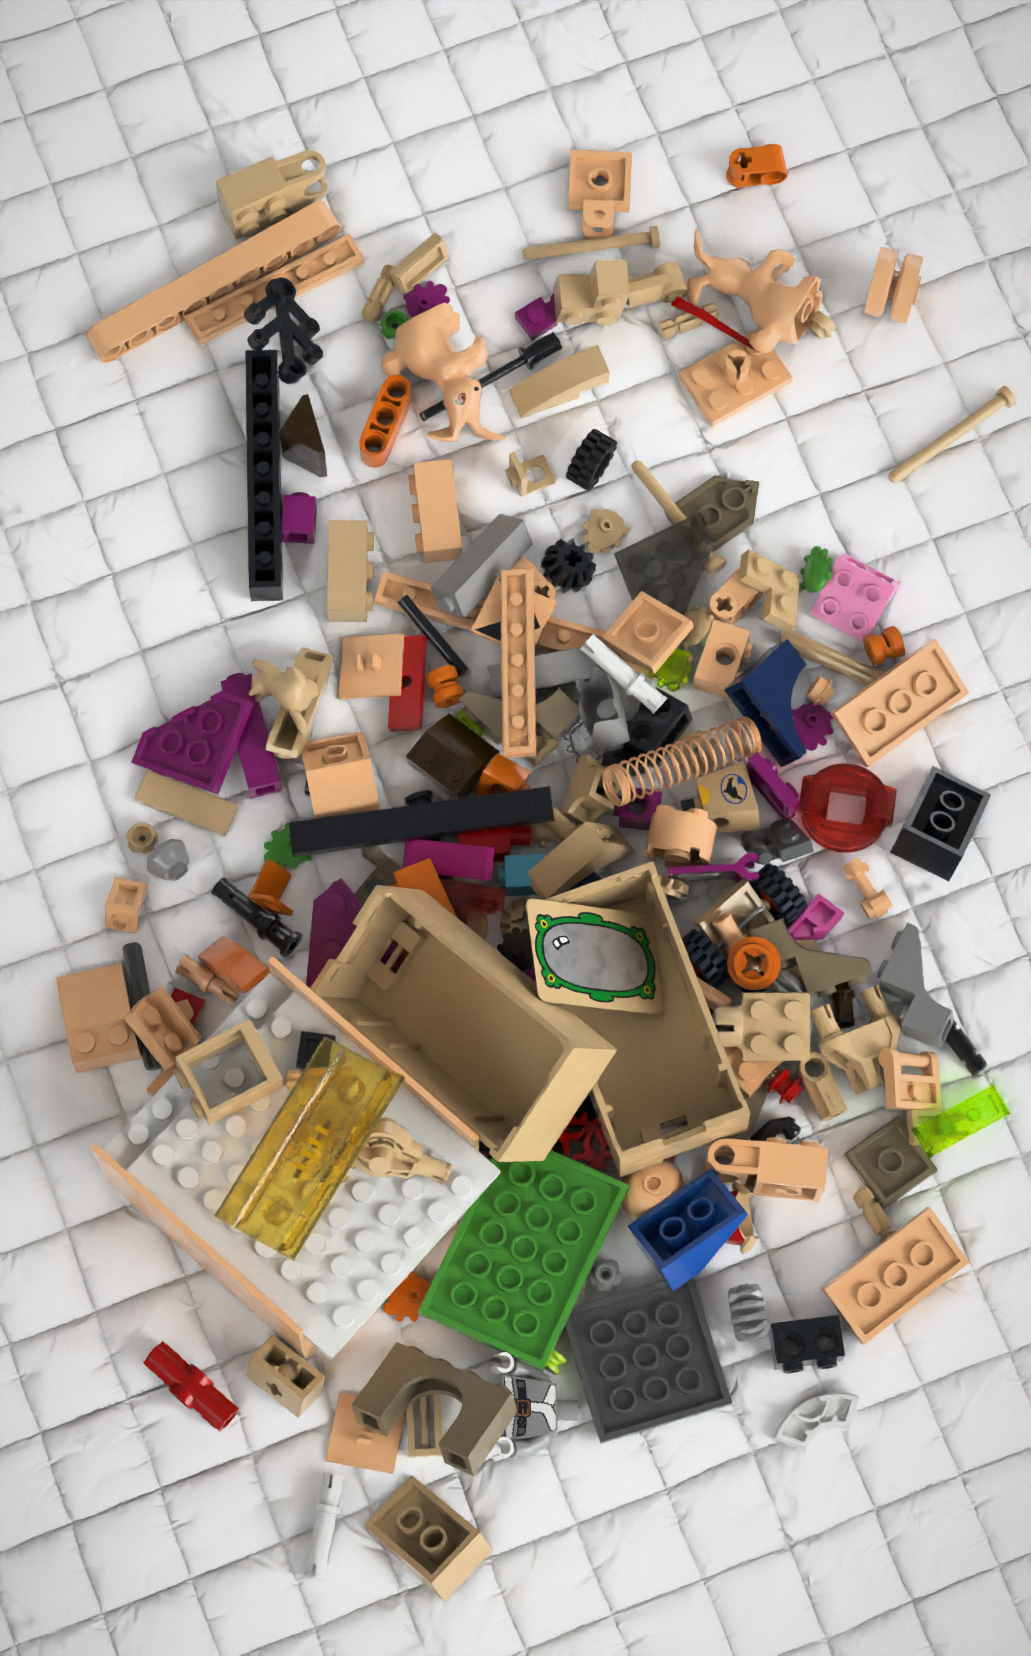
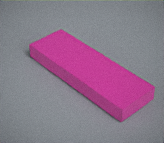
(452, 858)

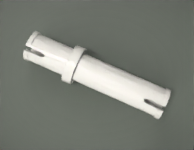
(623, 673)
(324, 1526)

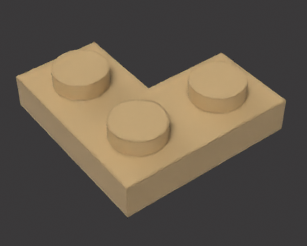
(778, 586)

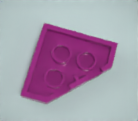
(196, 742)
(333, 927)

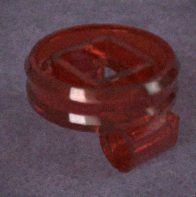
(849, 780)

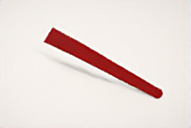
(708, 318)

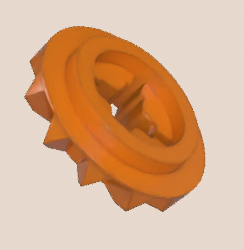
(738, 960)

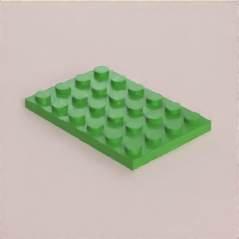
(524, 1255)

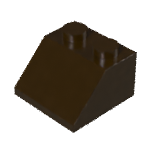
(451, 756)

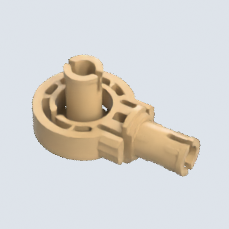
(398, 1155)

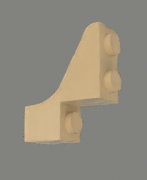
(284, 735)

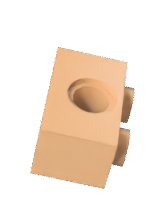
(722, 641)

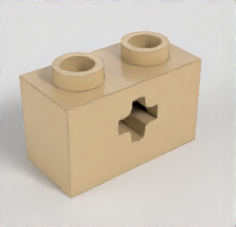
(285, 1376)

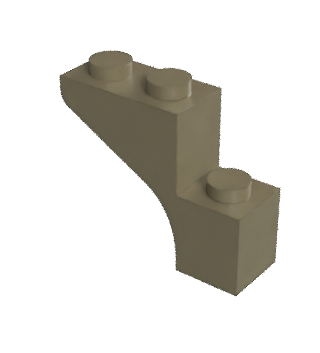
(554, 715)
(818, 968)

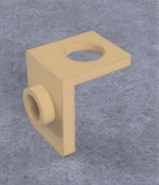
(517, 474)

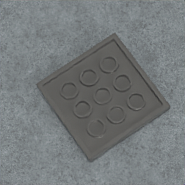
(645, 1359)

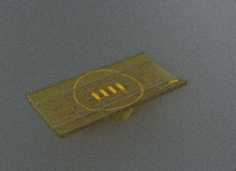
(309, 1148)

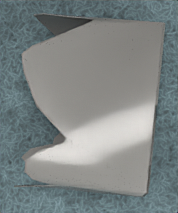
(603, 731)

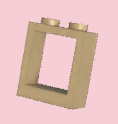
(245, 1033)

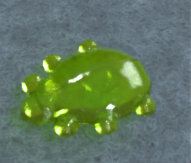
(674, 670)

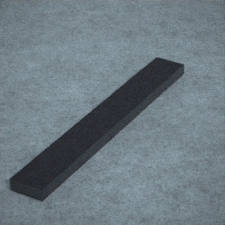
(421, 821)

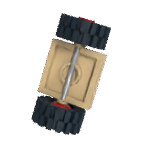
(750, 907)

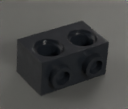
(660, 730)
(804, 1334)

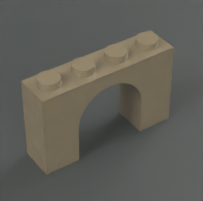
(411, 1374)

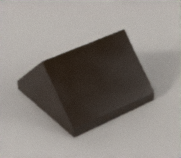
(302, 440)

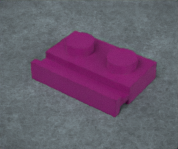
(779, 795)

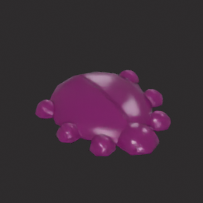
(425, 298)
(812, 725)

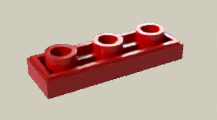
(407, 709)

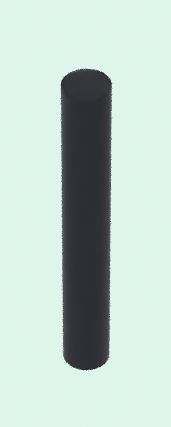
(432, 634)

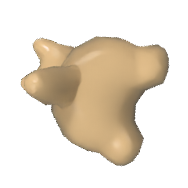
(287, 687)

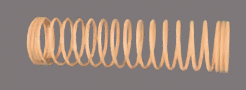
(626, 783)

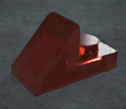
(467, 895)

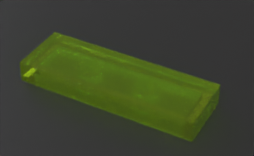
(961, 1121)

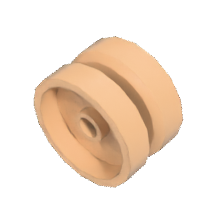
(894, 285)

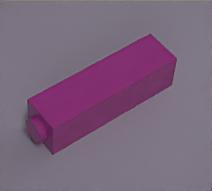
(257, 763)

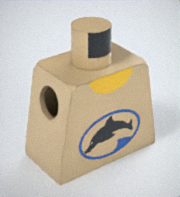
(727, 799)

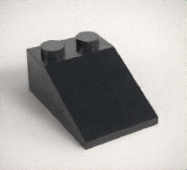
(940, 823)

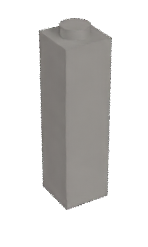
(479, 565)
(552, 670)

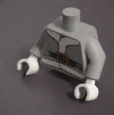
(536, 1408)

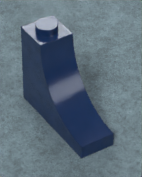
(765, 697)

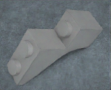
(904, 978)

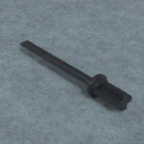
(528, 356)

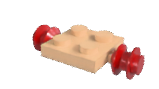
(753, 1074)

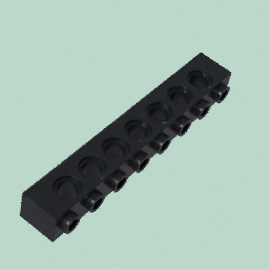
(264, 476)

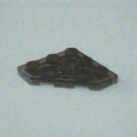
(668, 562)

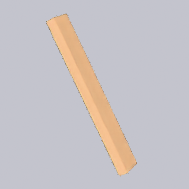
(304, 273)
(518, 662)

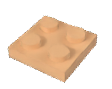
(647, 632)

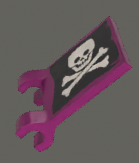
(716, 872)

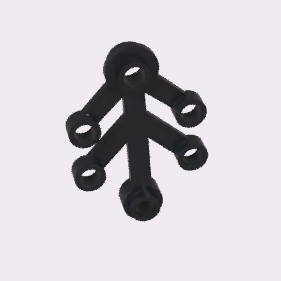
(281, 294)

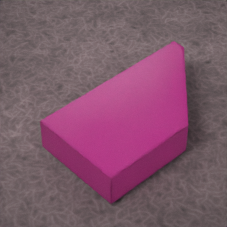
(816, 920)

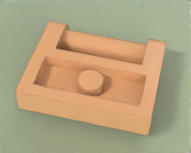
(907, 1090)

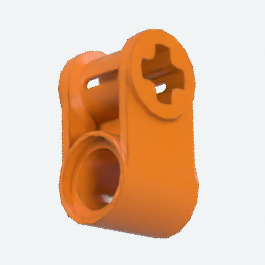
(758, 164)

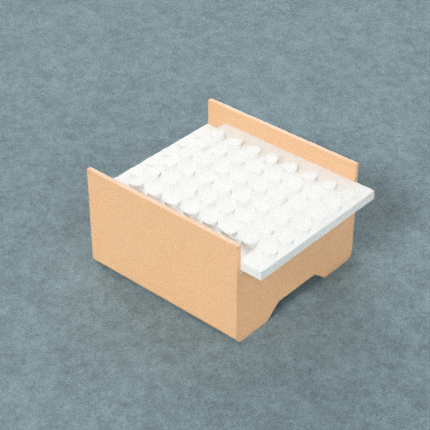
(371, 1229)

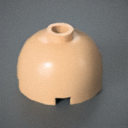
(650, 1188)

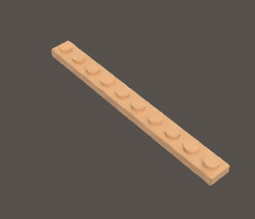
(556, 636)

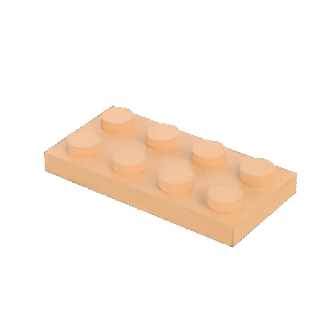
(900, 702)
(895, 1275)

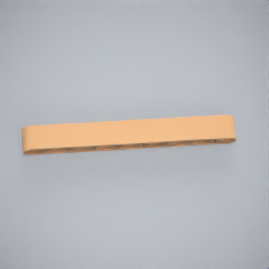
(213, 280)

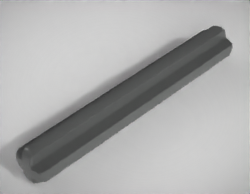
(139, 989)

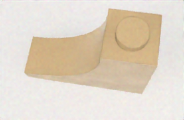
(578, 857)

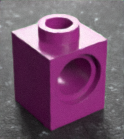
(299, 518)
(638, 821)

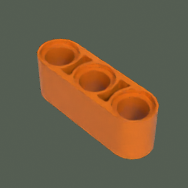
(385, 407)

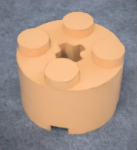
(680, 837)

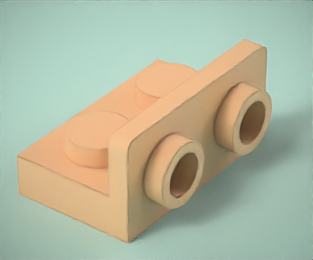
(161, 1026)

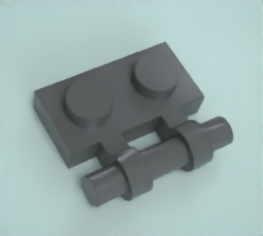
(780, 840)

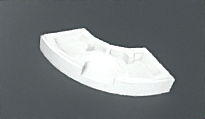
(816, 1416)

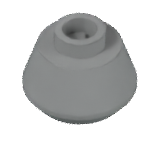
(169, 860)

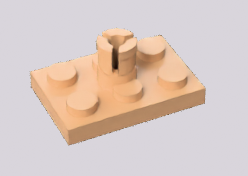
(733, 379)

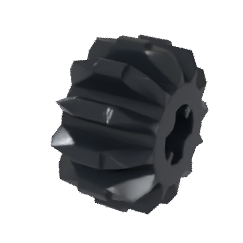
(568, 565)

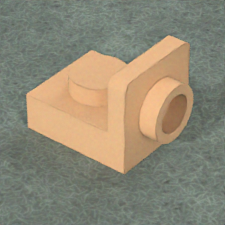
(124, 905)

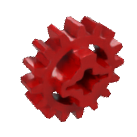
(587, 1134)

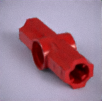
(191, 1386)

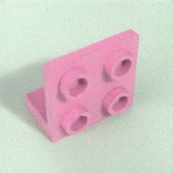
(854, 597)

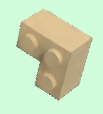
(592, 296)

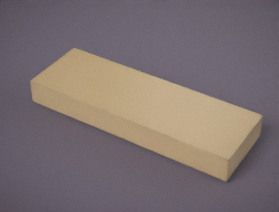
(186, 803)

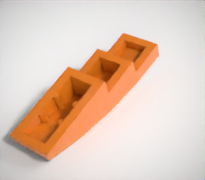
(234, 965)

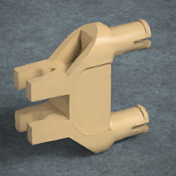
(859, 1049)

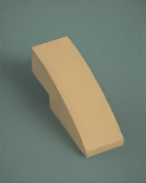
(560, 382)

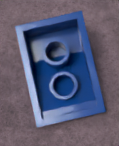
(688, 1228)

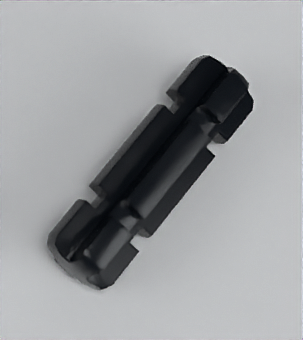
(965, 1050)

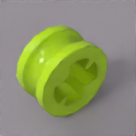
(555, 1360)

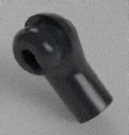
(777, 1126)

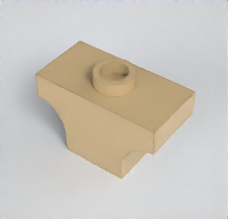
(586, 793)

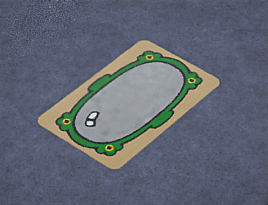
(594, 957)

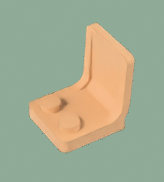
(340, 775)

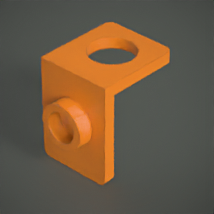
(270, 887)

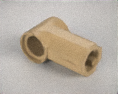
(662, 284)
(822, 1089)

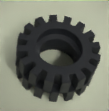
(591, 459)

